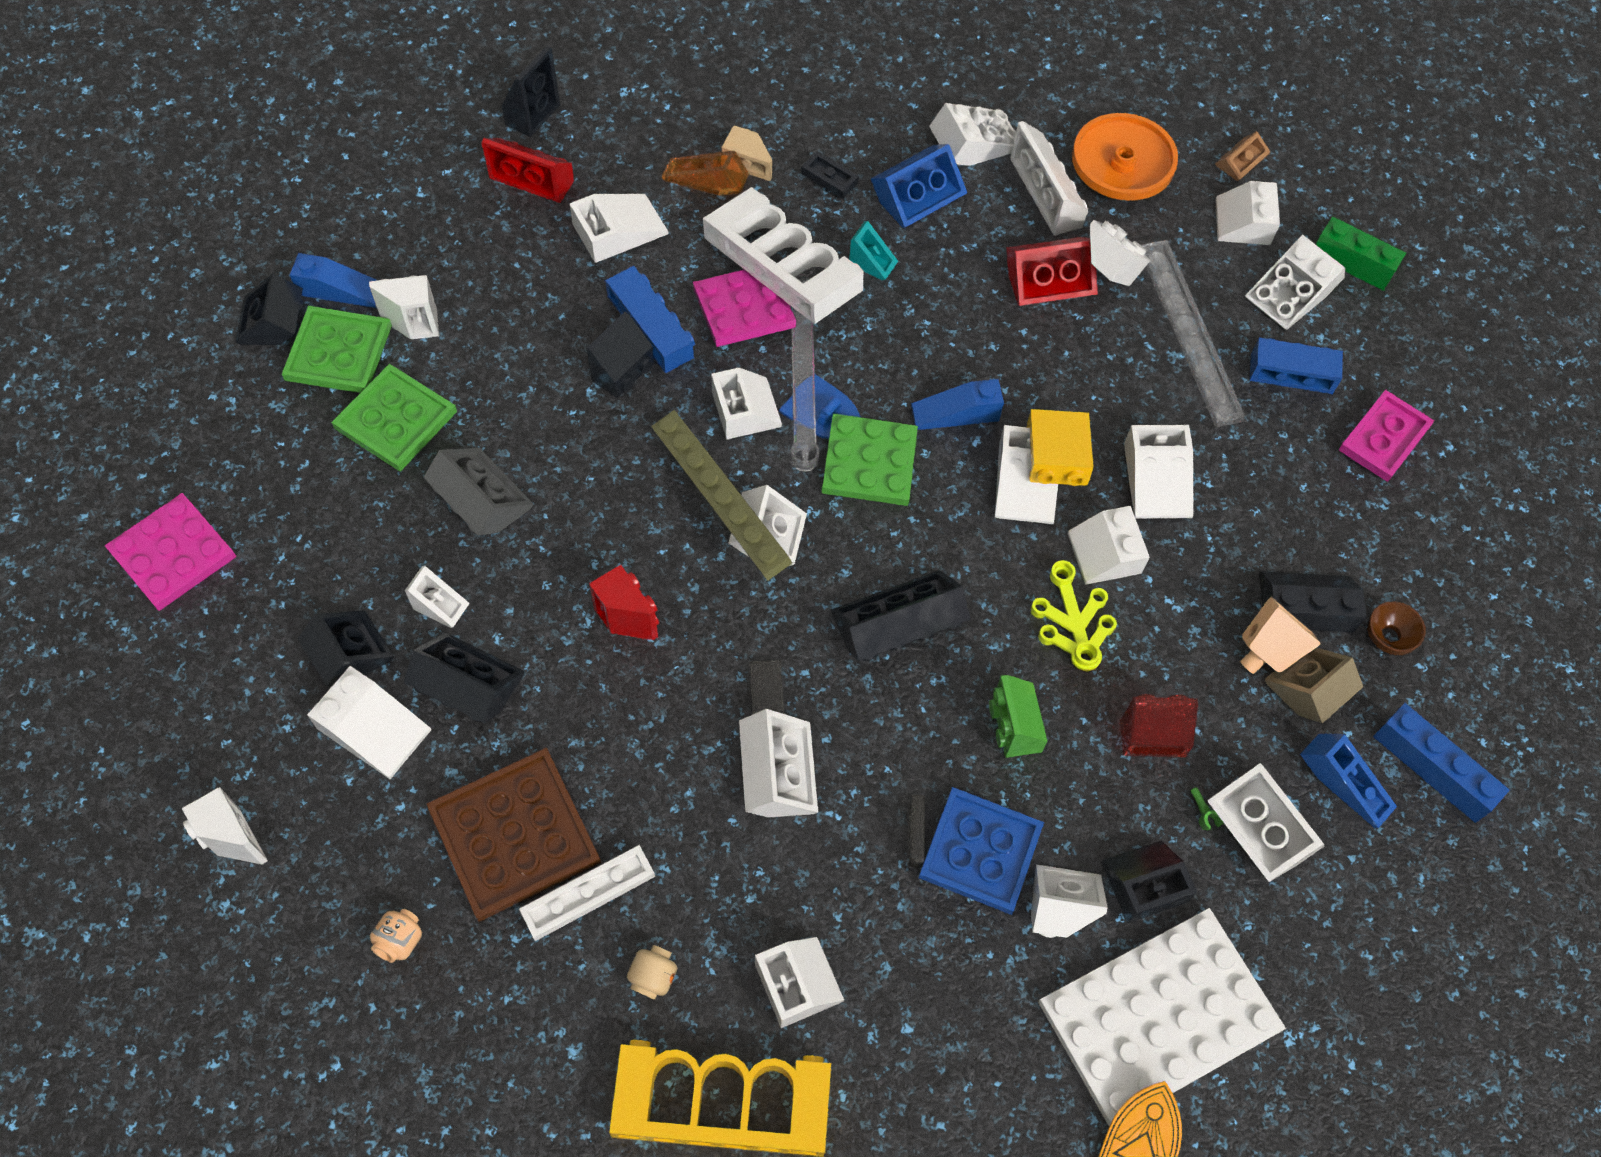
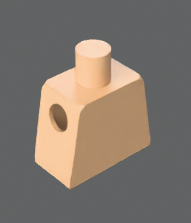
(1276, 639)

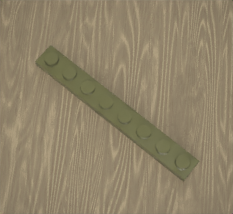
(722, 496)

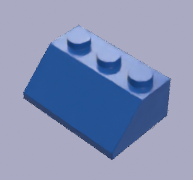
(920, 184)

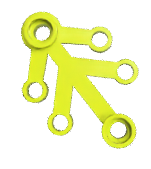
(1074, 620)

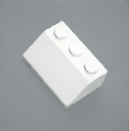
(777, 765)
(1265, 823)

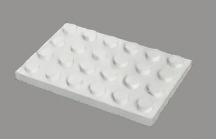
(1161, 1013)

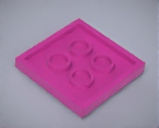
(741, 308)
(170, 551)

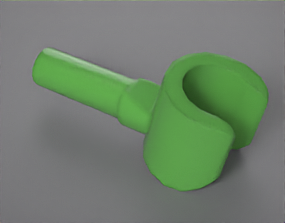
(1205, 811)

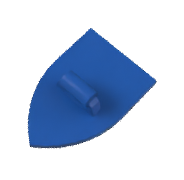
(827, 401)

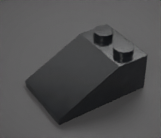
(532, 95)

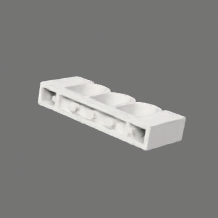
(813, 299)

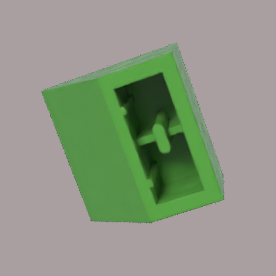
(1017, 717)

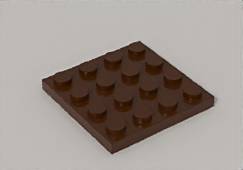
(513, 834)

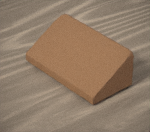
(1243, 156)

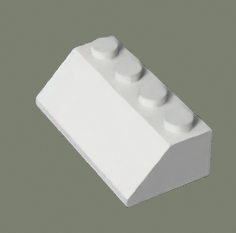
(1047, 180)

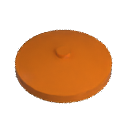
(1125, 156)

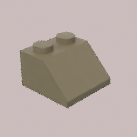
(1317, 684)

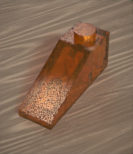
(713, 172)

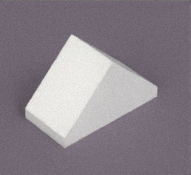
(435, 598)

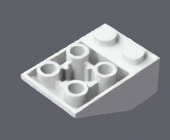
(973, 133)
(615, 223)
(1296, 283)
(1160, 470)
(1015, 494)

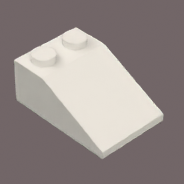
(368, 722)

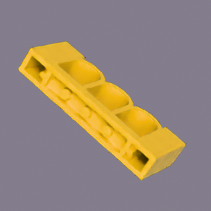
(634, 1094)

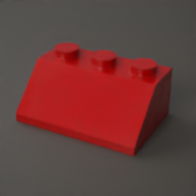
(527, 169)
(1052, 270)

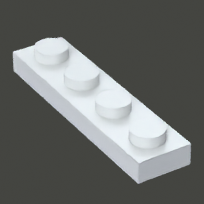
(587, 892)

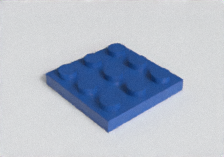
(981, 850)

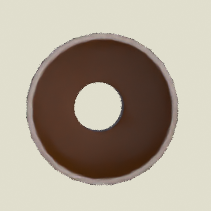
(1401, 619)

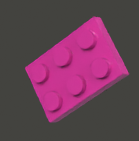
(1386, 435)

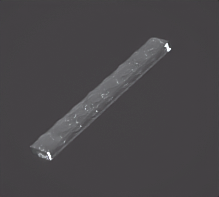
(1192, 335)

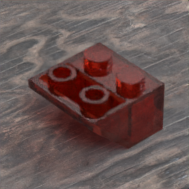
(1159, 726)

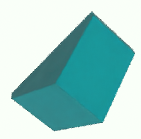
(871, 252)

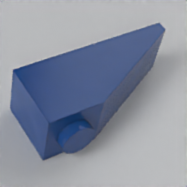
(331, 281)
(962, 405)
(1348, 776)

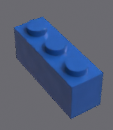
(1296, 365)

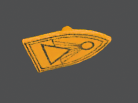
(1145, 1125)

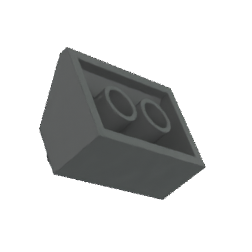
(476, 489)

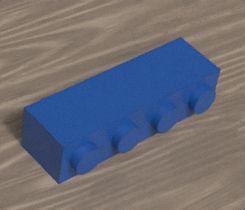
(633, 294)
(1441, 763)

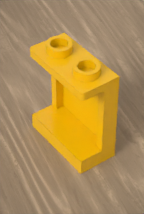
(1060, 447)

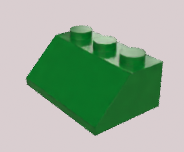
(1360, 252)

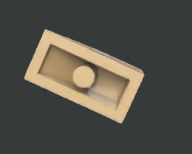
(750, 151)

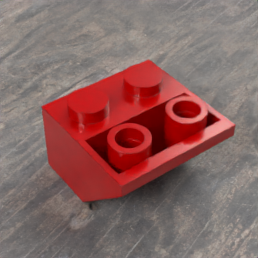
(623, 605)

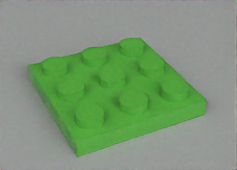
(337, 349)
(394, 417)
(870, 459)

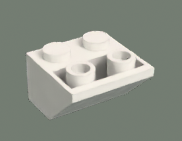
(1114, 254)
(408, 305)
(744, 402)
(797, 980)

